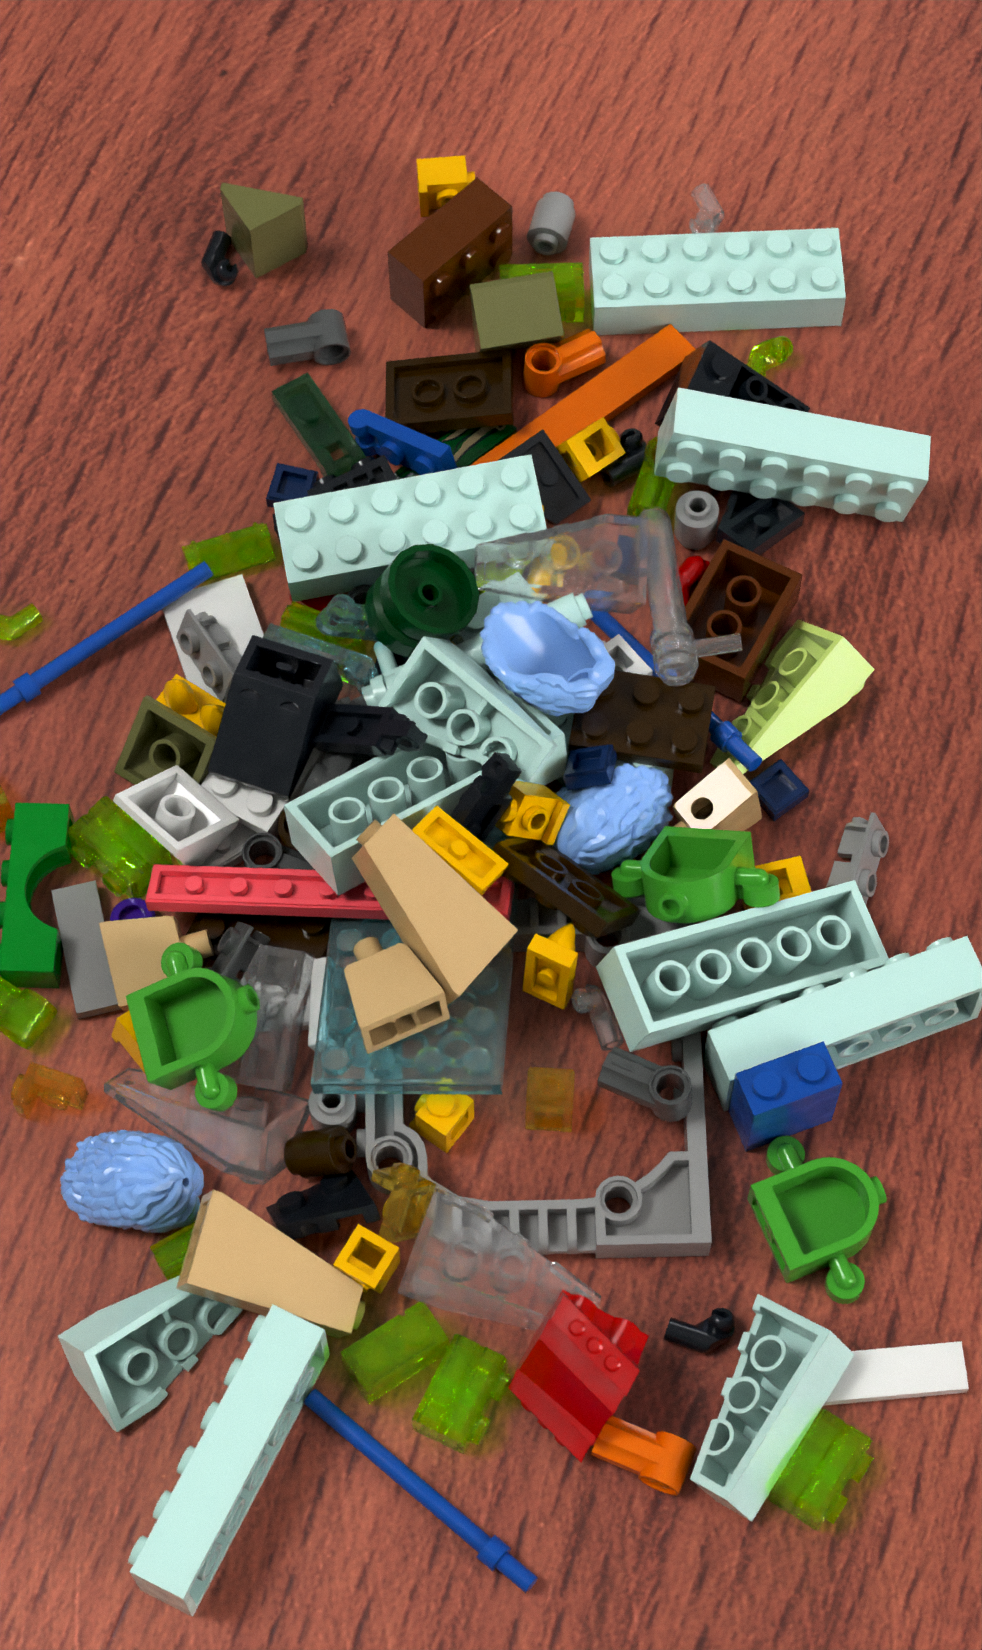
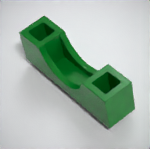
(39, 844)

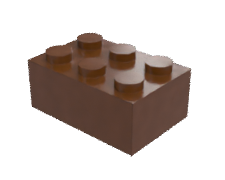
(450, 252)
(744, 597)

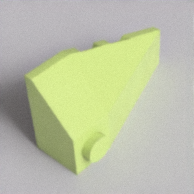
(806, 681)

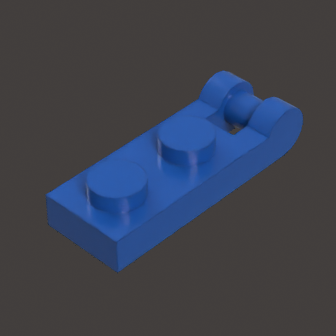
(399, 443)

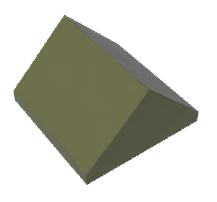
(264, 226)
(515, 312)
(162, 740)

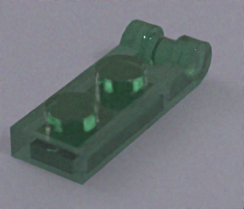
(317, 425)

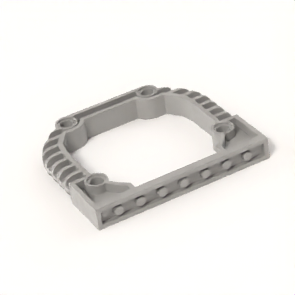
(666, 1206)

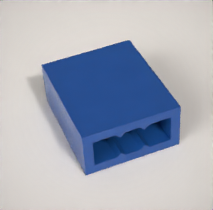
(784, 1096)

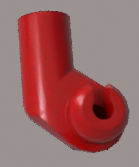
(690, 572)

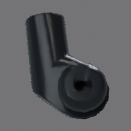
(214, 260)
(630, 462)
(705, 1335)

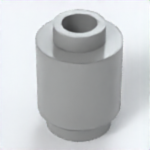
(551, 223)
(696, 519)
(325, 1116)

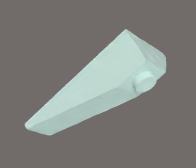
(465, 709)
(140, 1346)

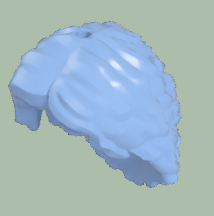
(545, 657)
(615, 819)
(133, 1182)

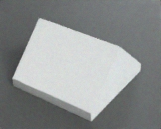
(178, 814)

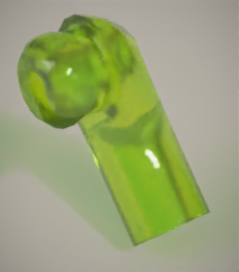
(770, 354)
(16, 625)

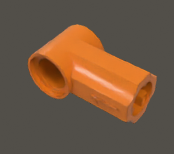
(561, 361)
(657, 1458)

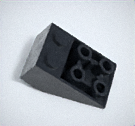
(720, 373)
(273, 715)

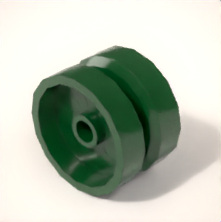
(421, 595)

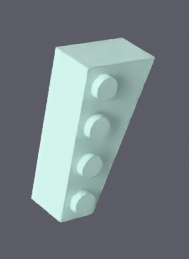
(768, 1405)

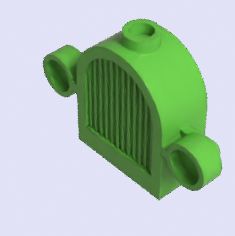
(696, 875)
(193, 1026)
(816, 1215)

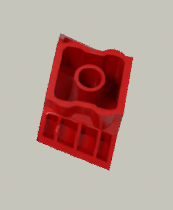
(578, 1370)

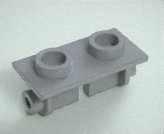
(201, 640)
(865, 845)

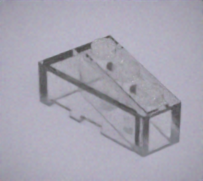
(282, 986)

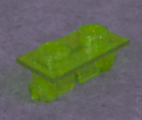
(232, 551)

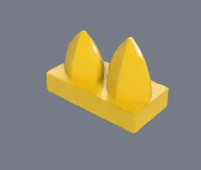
(193, 703)
(461, 849)
(551, 966)

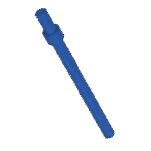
(28, 686)
(722, 733)
(492, 1551)

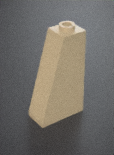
(431, 905)
(254, 1265)

